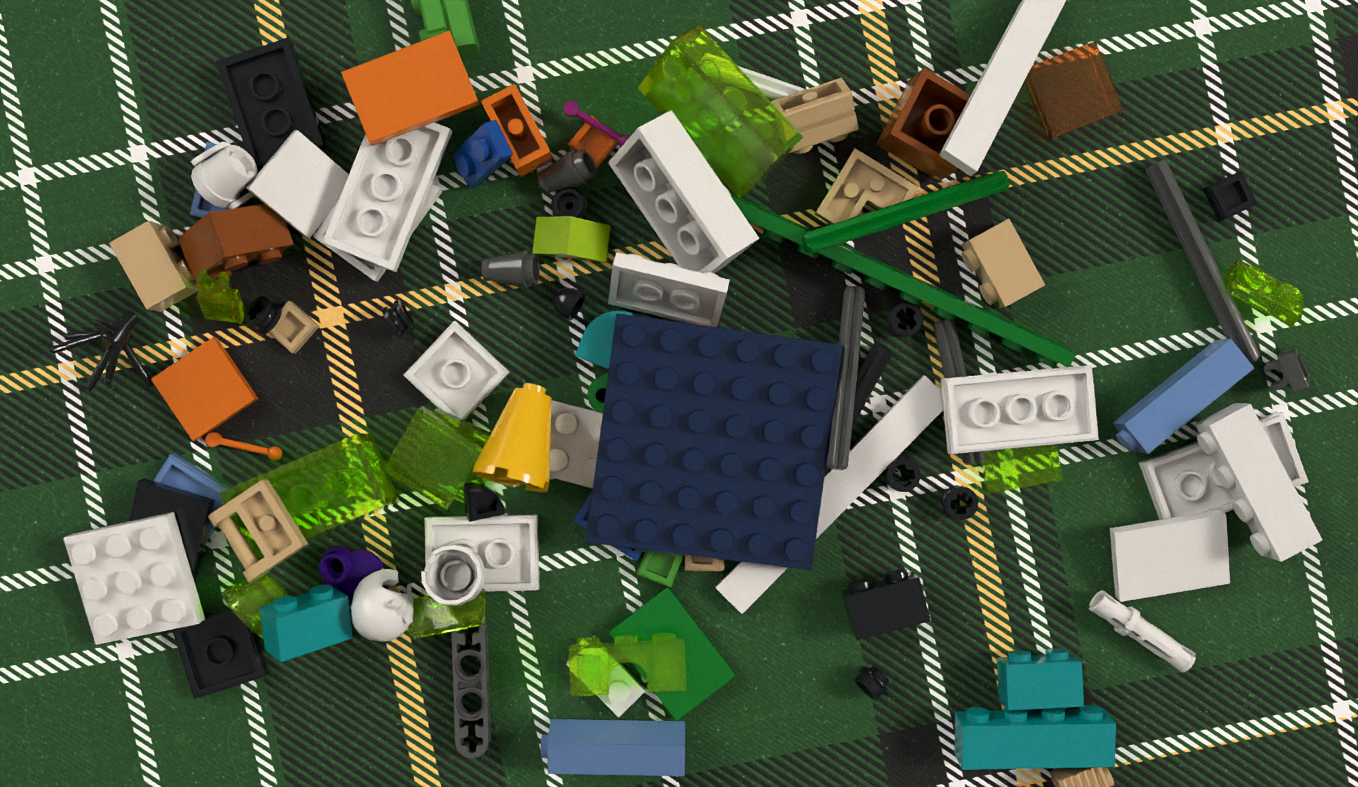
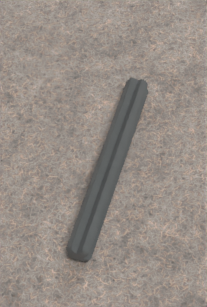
(845, 395)

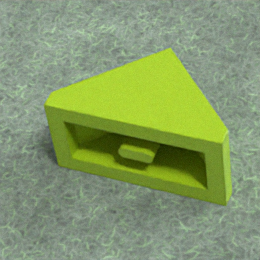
(571, 238)

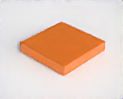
(204, 389)

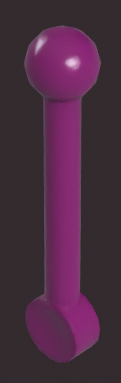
(571, 110)

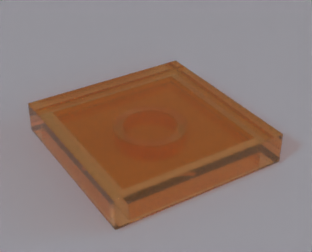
(1073, 90)

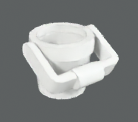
(223, 174)

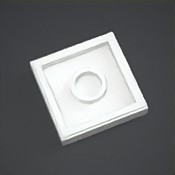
(300, 184)
(456, 372)

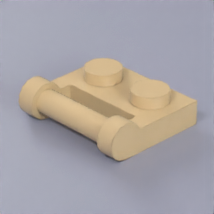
(268, 525)

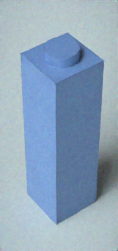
(1182, 396)
(615, 747)

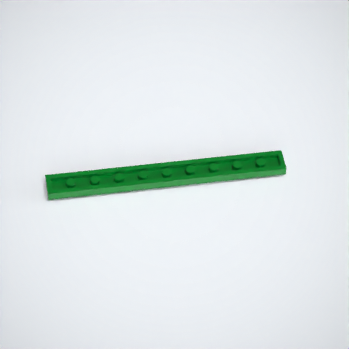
(912, 288)

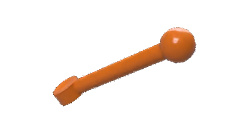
(215, 439)

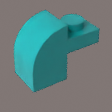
(597, 339)

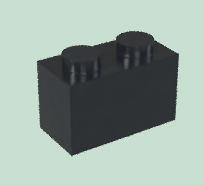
(885, 604)

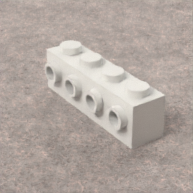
(1257, 482)

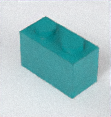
(305, 622)
(1040, 680)

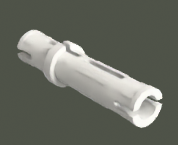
(1129, 622)

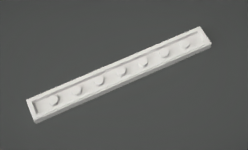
(841, 487)

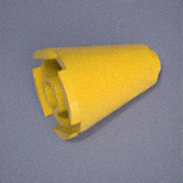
(520, 442)

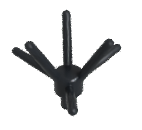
(115, 337)

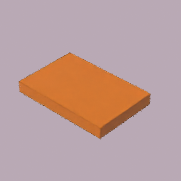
(410, 88)

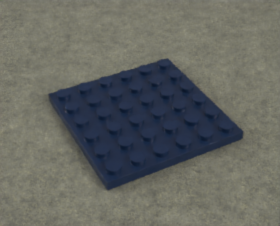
(713, 442)

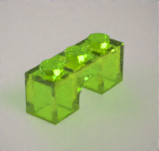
(660, 658)

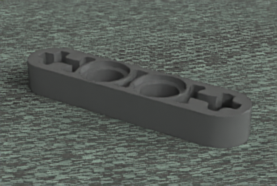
(475, 683)

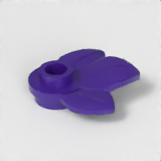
(356, 566)

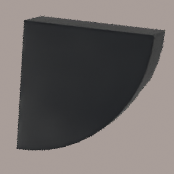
(481, 502)

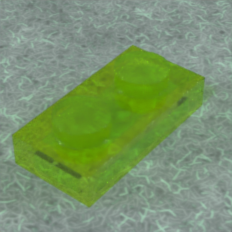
(1265, 292)

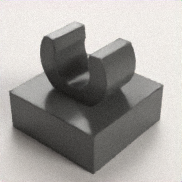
(1292, 368)

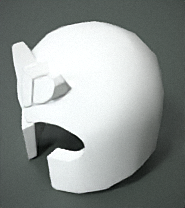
(453, 575)
(378, 611)

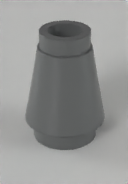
(569, 171)
(512, 269)

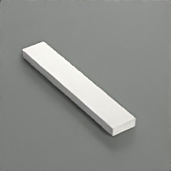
(1000, 84)

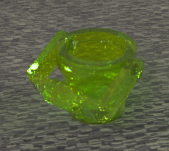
(247, 598)

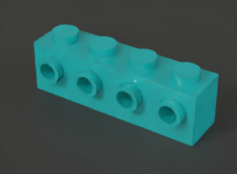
(1034, 738)

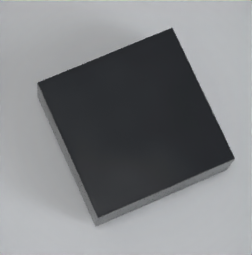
(1229, 196)

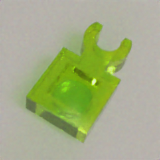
(219, 300)

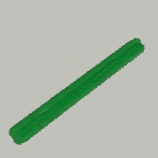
(905, 212)

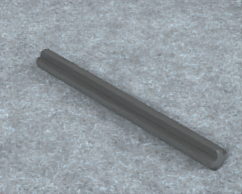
(1201, 258)

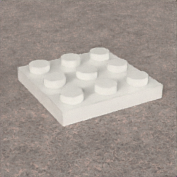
(134, 578)

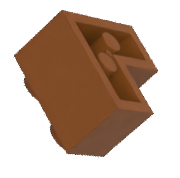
(232, 238)

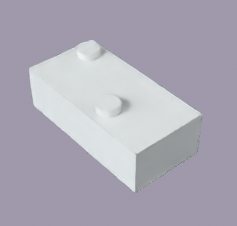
(682, 196)

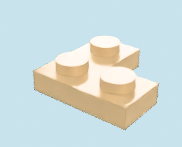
(863, 182)

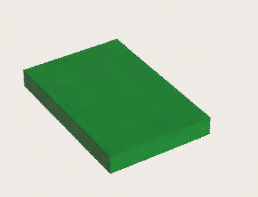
(704, 664)

